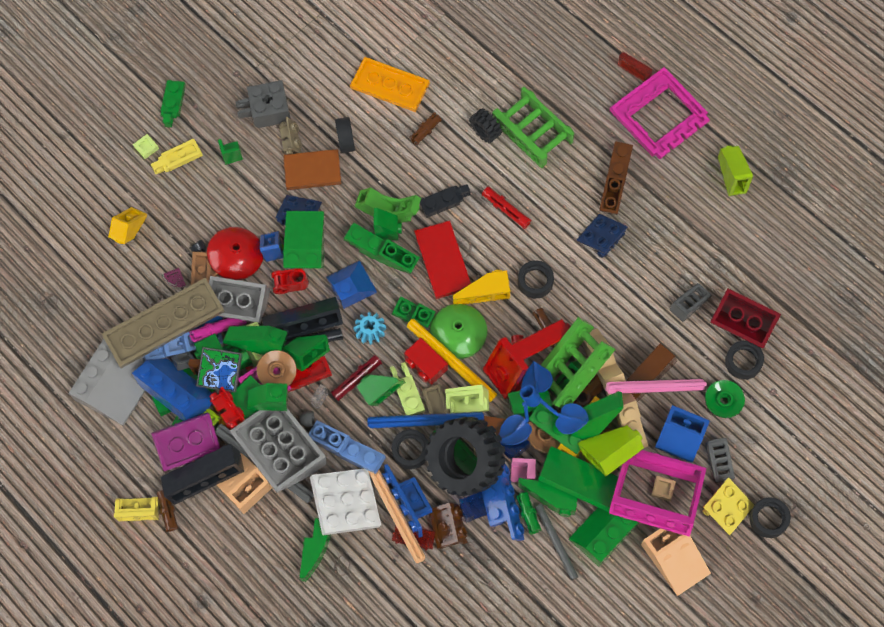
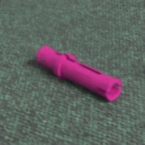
(214, 328)

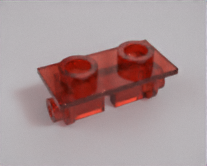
(425, 542)

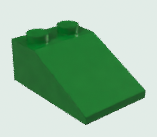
(304, 239)

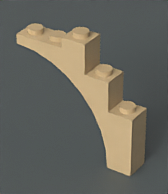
(612, 373)

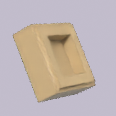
(663, 488)

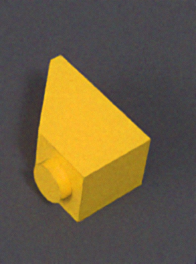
(126, 225)

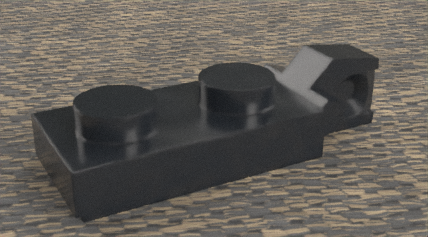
(444, 200)

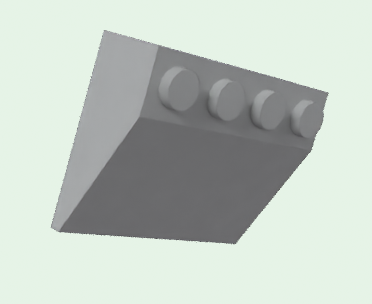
(108, 387)
(279, 447)

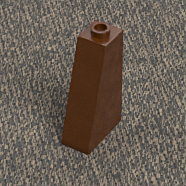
(653, 367)

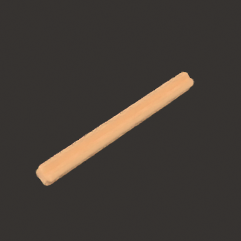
(397, 516)

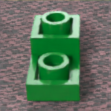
(408, 310)

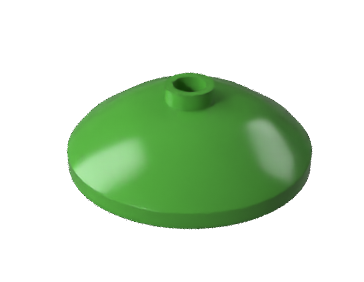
(462, 341)

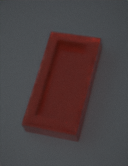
(634, 67)

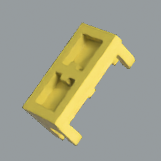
(136, 509)

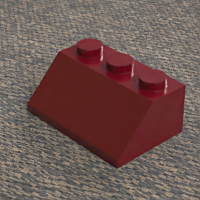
(745, 318)

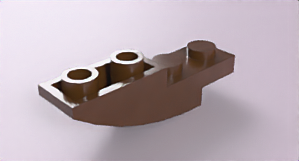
(616, 178)

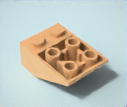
(245, 488)
(676, 559)

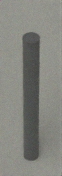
(556, 542)

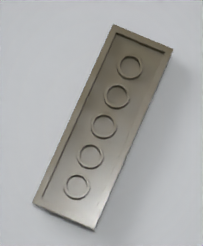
(163, 323)

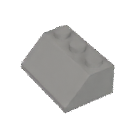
(240, 298)

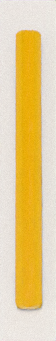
(449, 357)

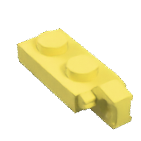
(177, 157)

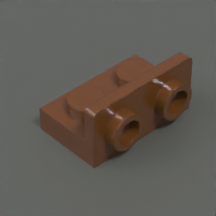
(448, 525)

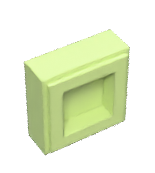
(146, 146)

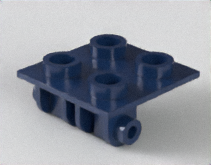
(294, 203)
(602, 234)

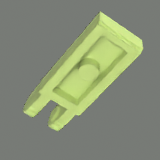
(408, 392)

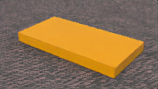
(390, 84)

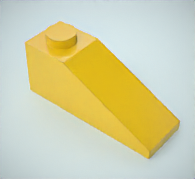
(487, 288)

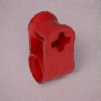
(288, 282)

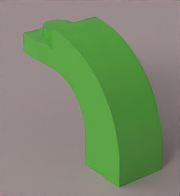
(403, 208)

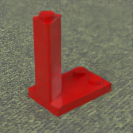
(507, 362)

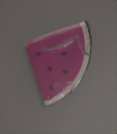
(174, 278)

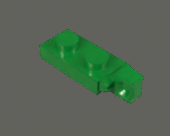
(172, 101)

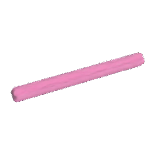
(656, 386)

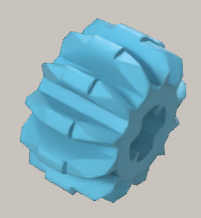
(372, 322)

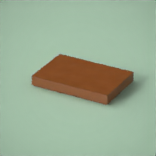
(312, 169)

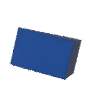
(271, 246)

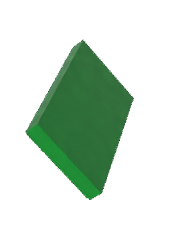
(578, 478)

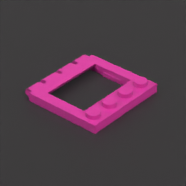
(643, 95)

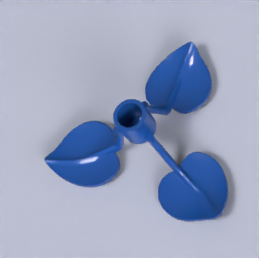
(536, 380)

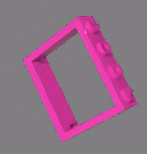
(653, 515)

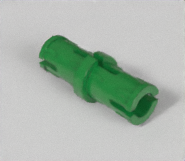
(528, 513)

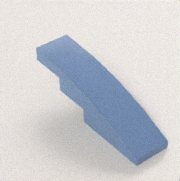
(177, 346)

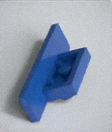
(411, 498)
(501, 505)

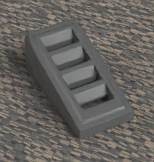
(683, 311)
(727, 458)

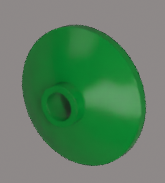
(724, 390)

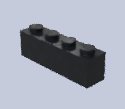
(306, 318)
(202, 474)

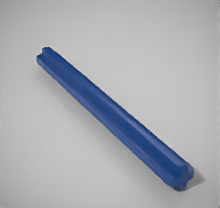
(418, 420)

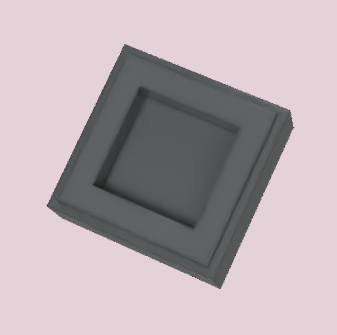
(182, 360)

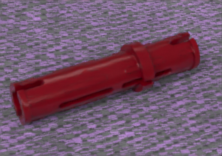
(355, 378)

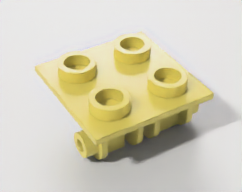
(728, 506)

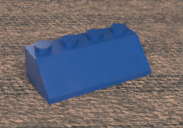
(173, 388)

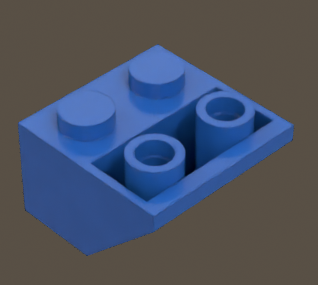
(682, 434)

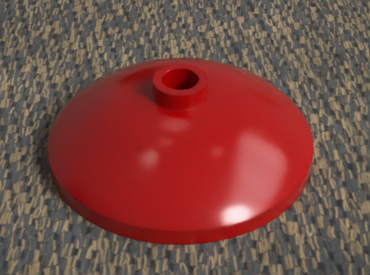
(234, 263)

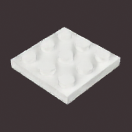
(345, 501)

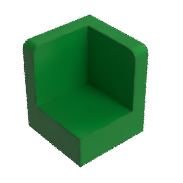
(230, 152)

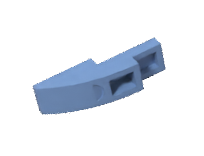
(346, 448)

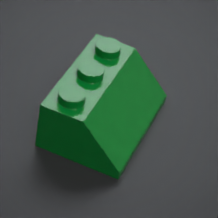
(601, 535)

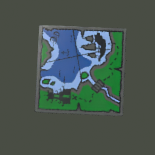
(219, 369)

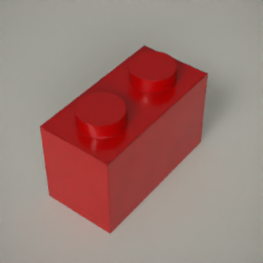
(425, 361)

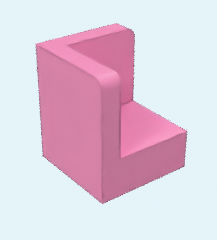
(523, 469)

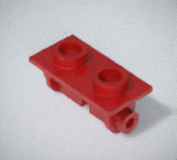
(232, 414)

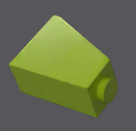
(735, 170)
(611, 448)

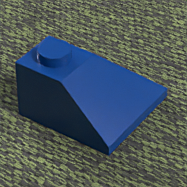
(351, 284)

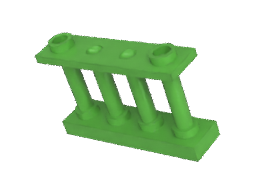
(527, 143)
(563, 351)

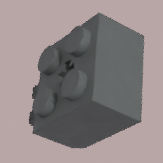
(267, 104)

